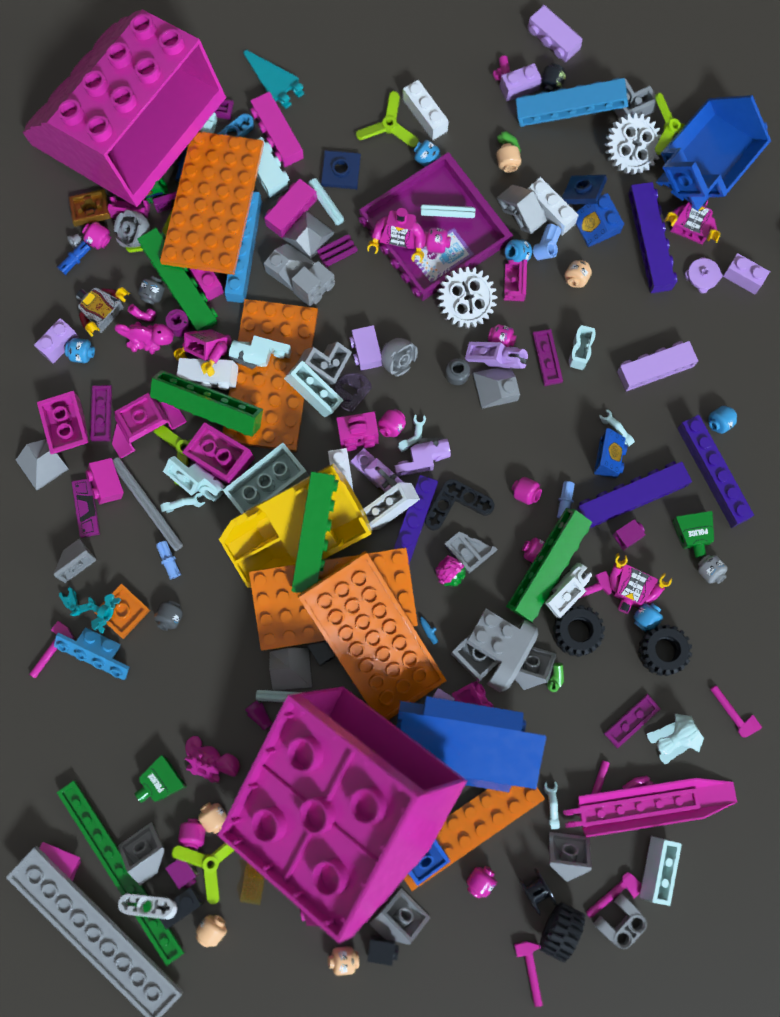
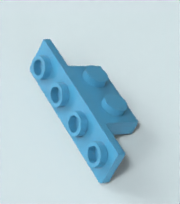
(94, 650)

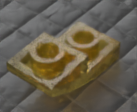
(252, 886)

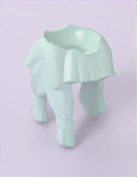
(676, 738)

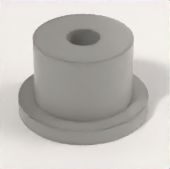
(74, 240)

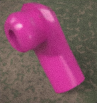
(504, 68)
(137, 313)
(638, 781)

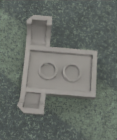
(504, 645)

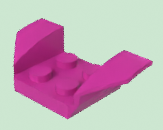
(140, 419)

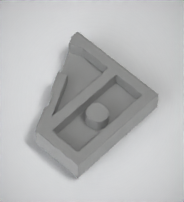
(469, 550)

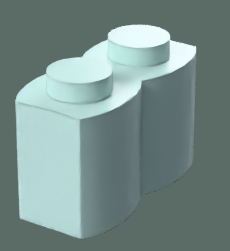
(582, 347)

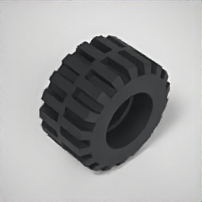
(593, 623)
(680, 645)
(562, 932)

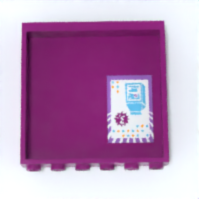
(471, 238)

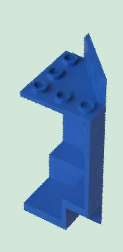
(714, 149)
(476, 741)

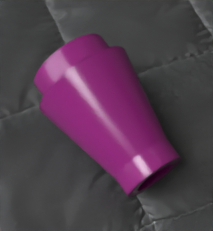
(258, 714)

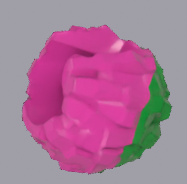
(450, 571)

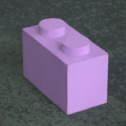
(520, 82)
(746, 273)
(54, 341)
(366, 347)

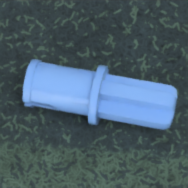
(566, 497)
(168, 560)

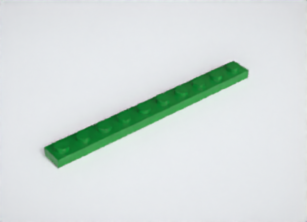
(112, 861)

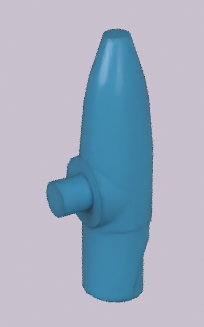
(429, 631)

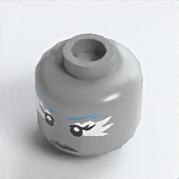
(712, 569)

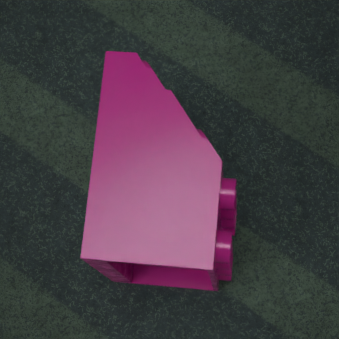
(129, 106)
(339, 808)

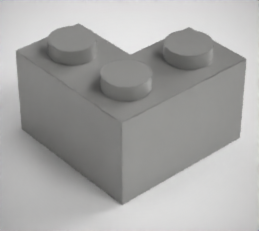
(639, 102)
(524, 207)
(312, 283)
(327, 364)

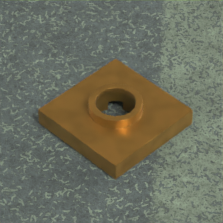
(83, 202)

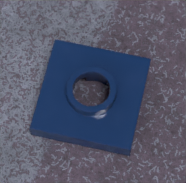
(347, 179)
(591, 190)

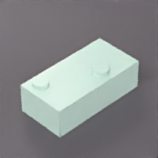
(266, 479)

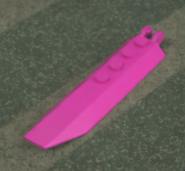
(651, 805)

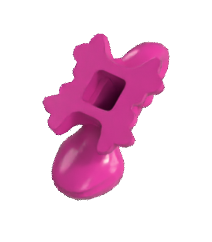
(145, 337)
(207, 761)

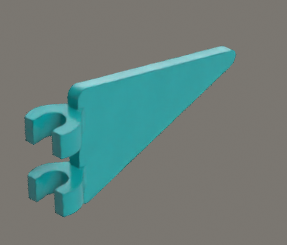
(275, 79)

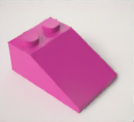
(63, 422)
(218, 454)

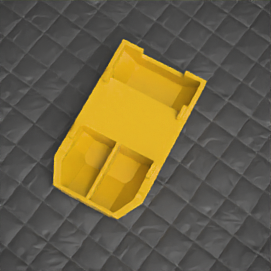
(272, 529)

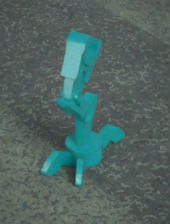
(104, 612)

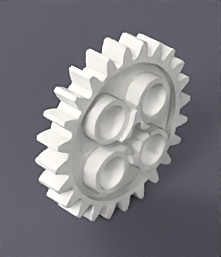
(619, 138)
(450, 301)

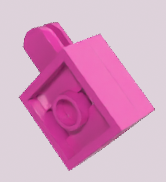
(358, 427)

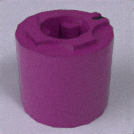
(178, 322)

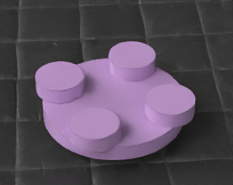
(703, 274)

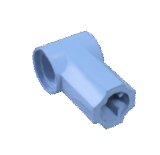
(547, 247)

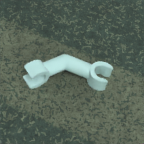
(618, 426)
(406, 444)
(170, 506)
(553, 818)

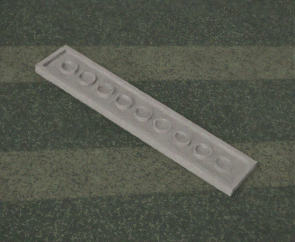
(94, 934)

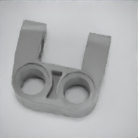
(624, 926)

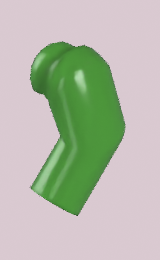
(507, 137)
(557, 678)

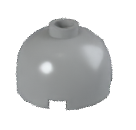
(130, 227)
(398, 355)

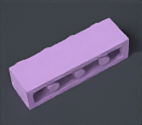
(657, 366)

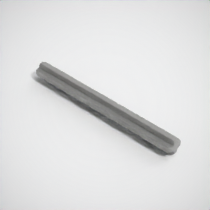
(146, 503)

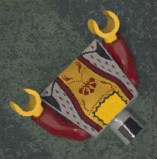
(99, 307)

